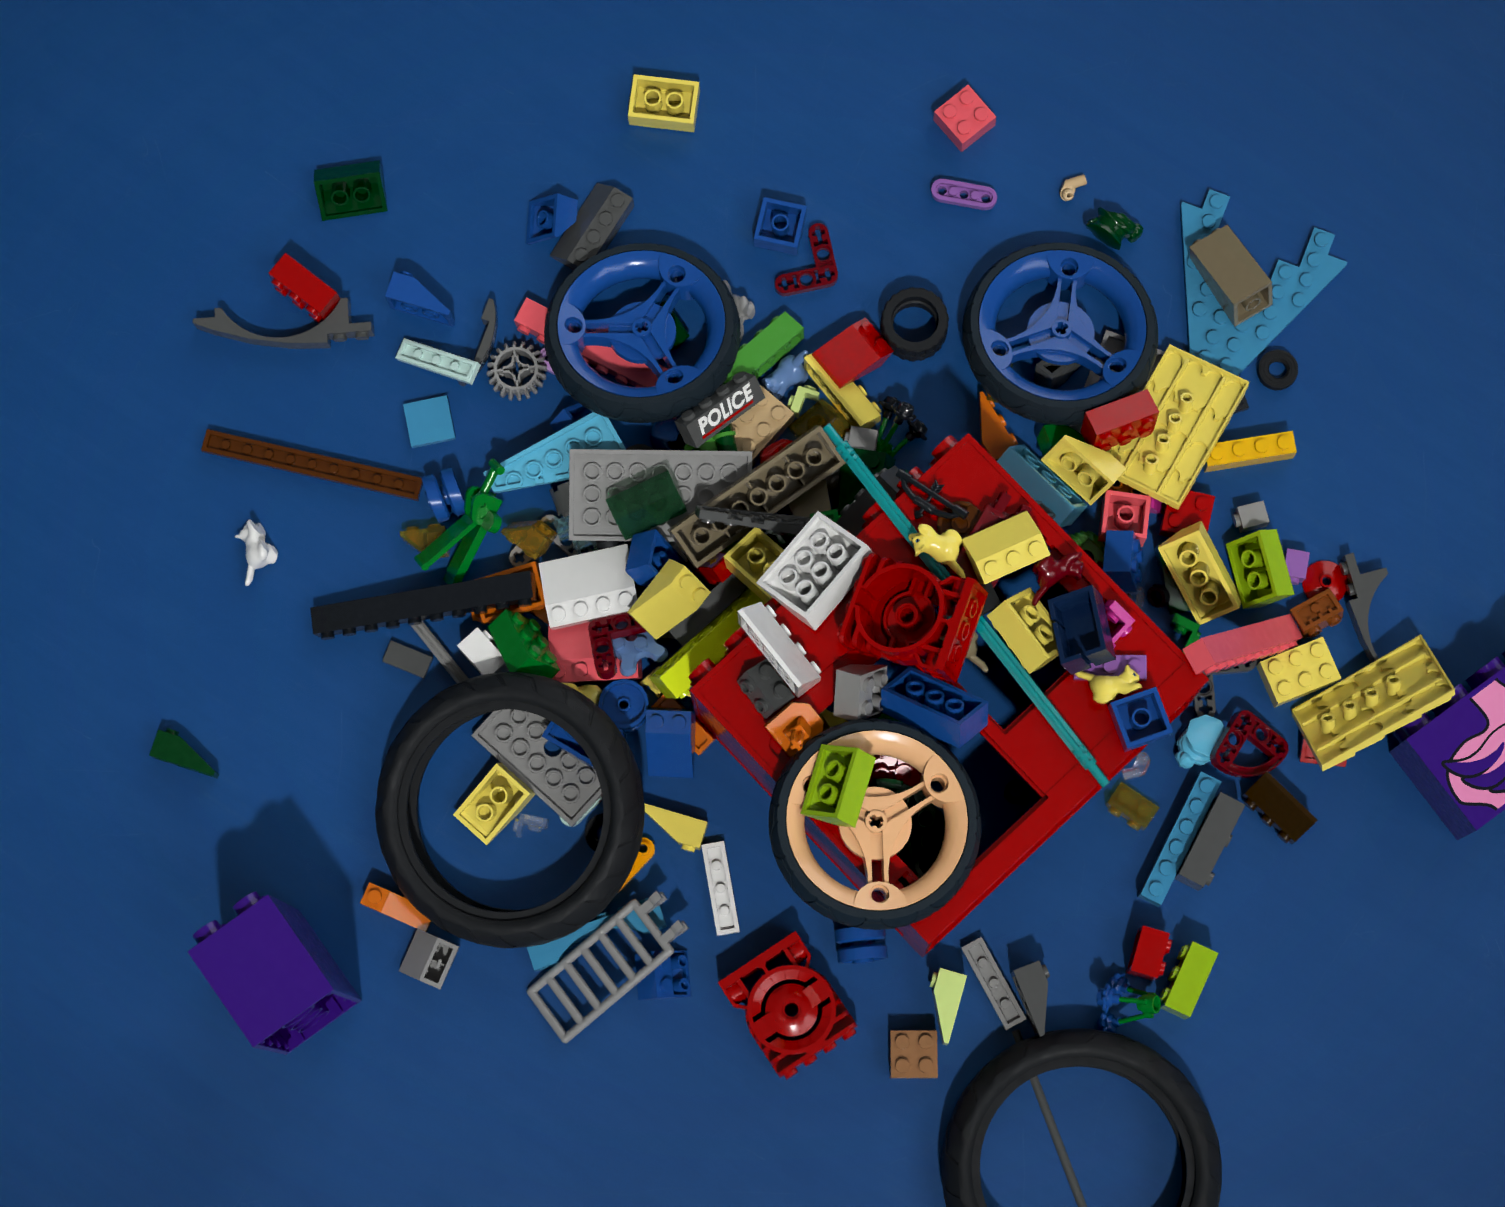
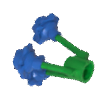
(1147, 1003)

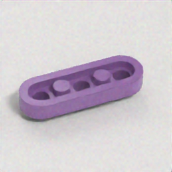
(955, 188)

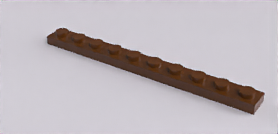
(312, 465)

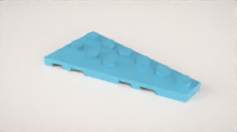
(550, 457)

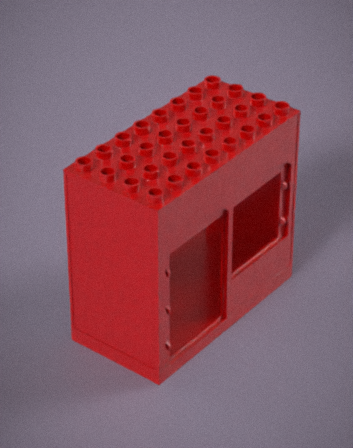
(1025, 744)

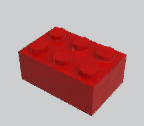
(303, 288)
(1120, 421)

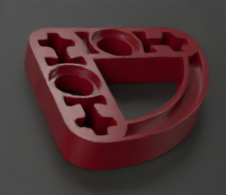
(1248, 732)

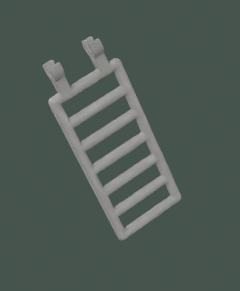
(599, 1008)

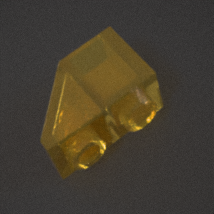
(531, 536)
(422, 538)

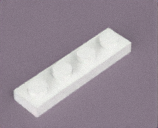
(720, 888)

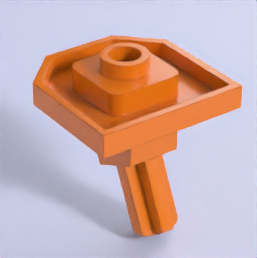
(794, 726)

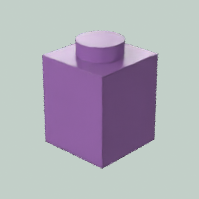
(1297, 565)

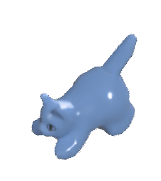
(788, 373)

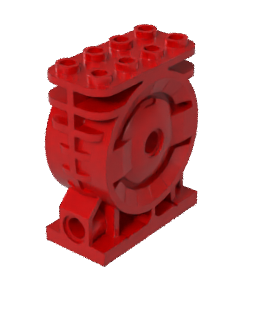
(931, 638)
(781, 1053)

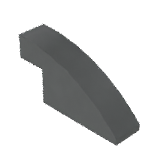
(717, 601)

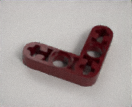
(821, 267)
(605, 638)

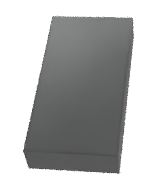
(407, 659)

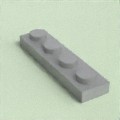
(993, 983)

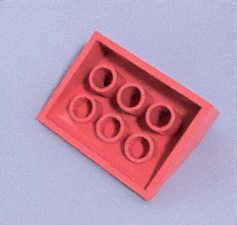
(575, 657)

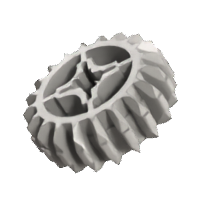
(508, 371)

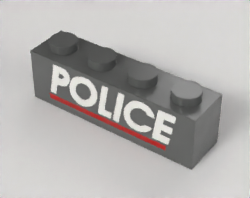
(720, 409)

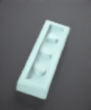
(438, 361)

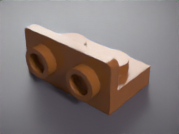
(1317, 613)

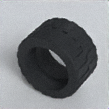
(914, 298)

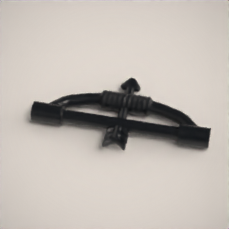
(906, 478)

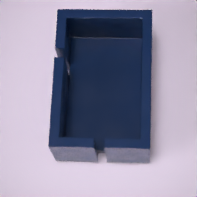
(1086, 629)

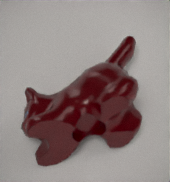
(1050, 571)

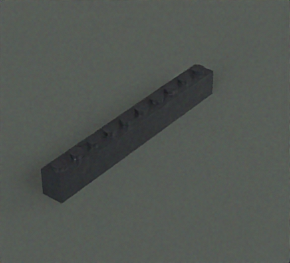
(424, 604)

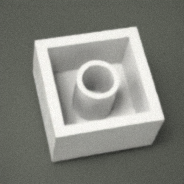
(481, 652)

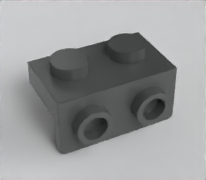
(765, 688)

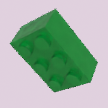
(523, 645)

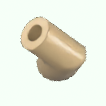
(1069, 186)

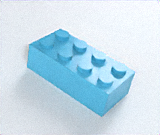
(1042, 484)

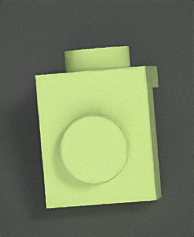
(796, 402)

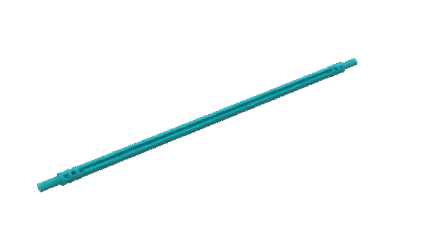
(983, 627)

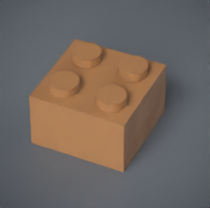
(913, 1054)

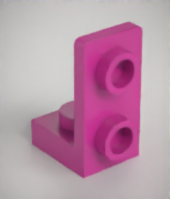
(1115, 614)

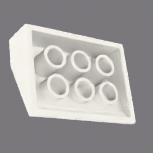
(815, 570)
(587, 586)
(778, 648)

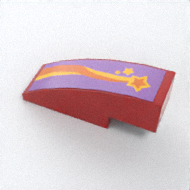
(713, 570)

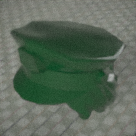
(1113, 227)

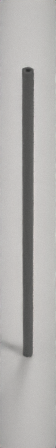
(1055, 1135)

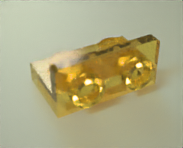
(1132, 807)

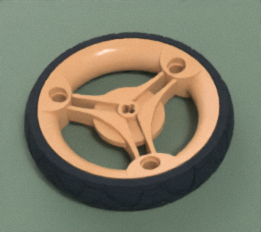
(870, 843)

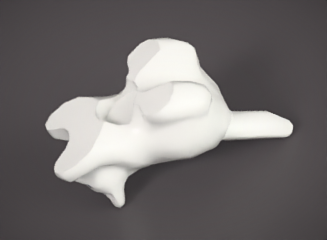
(257, 551)

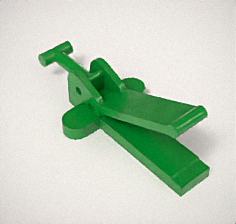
(479, 517)

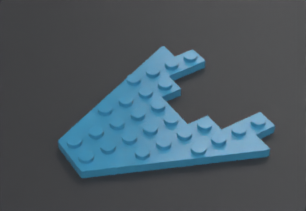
(1293, 289)

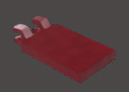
(989, 516)

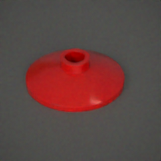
(1324, 569)

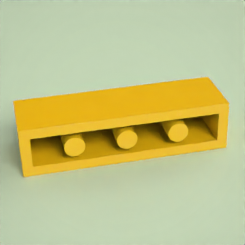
(1251, 451)

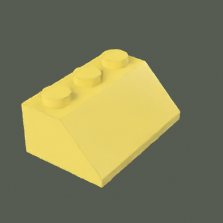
(1005, 547)
(1026, 630)

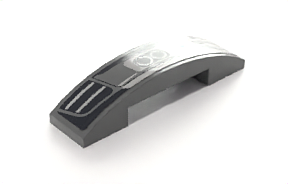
(491, 320)

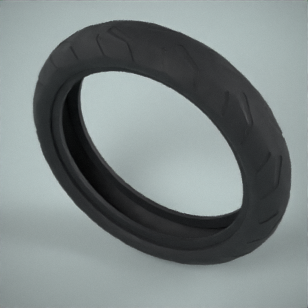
(398, 810)
(1091, 1049)

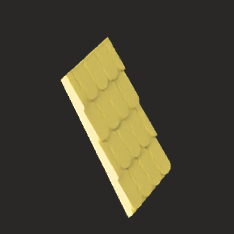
(1194, 410)
(1373, 703)

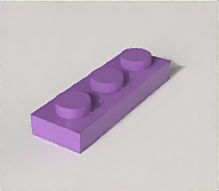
(1116, 667)

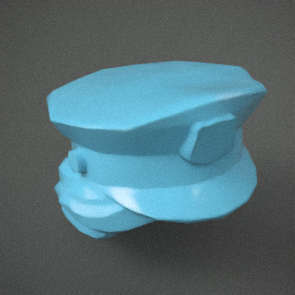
(1198, 741)

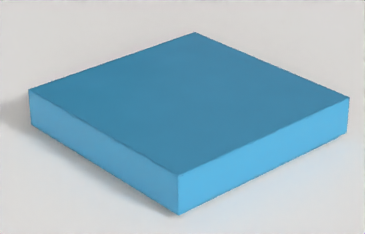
(429, 421)

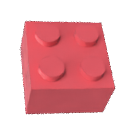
(964, 118)
(1124, 513)

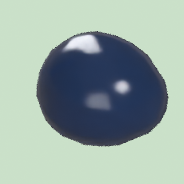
(666, 436)

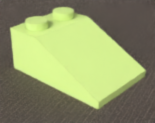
(947, 995)

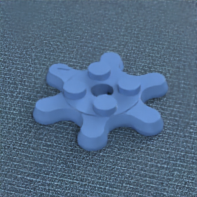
(632, 651)

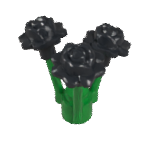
(903, 412)

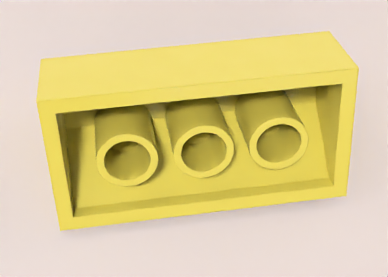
(848, 400)
(1200, 573)

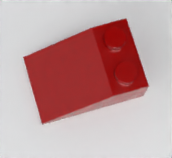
(853, 353)

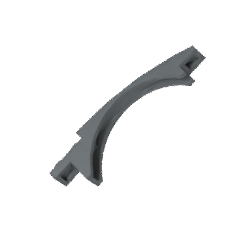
(335, 327)
(1361, 589)

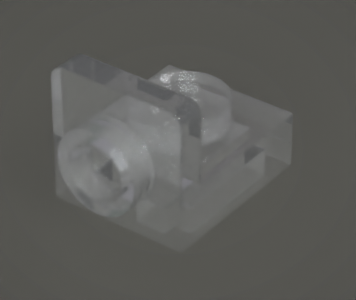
(534, 824)

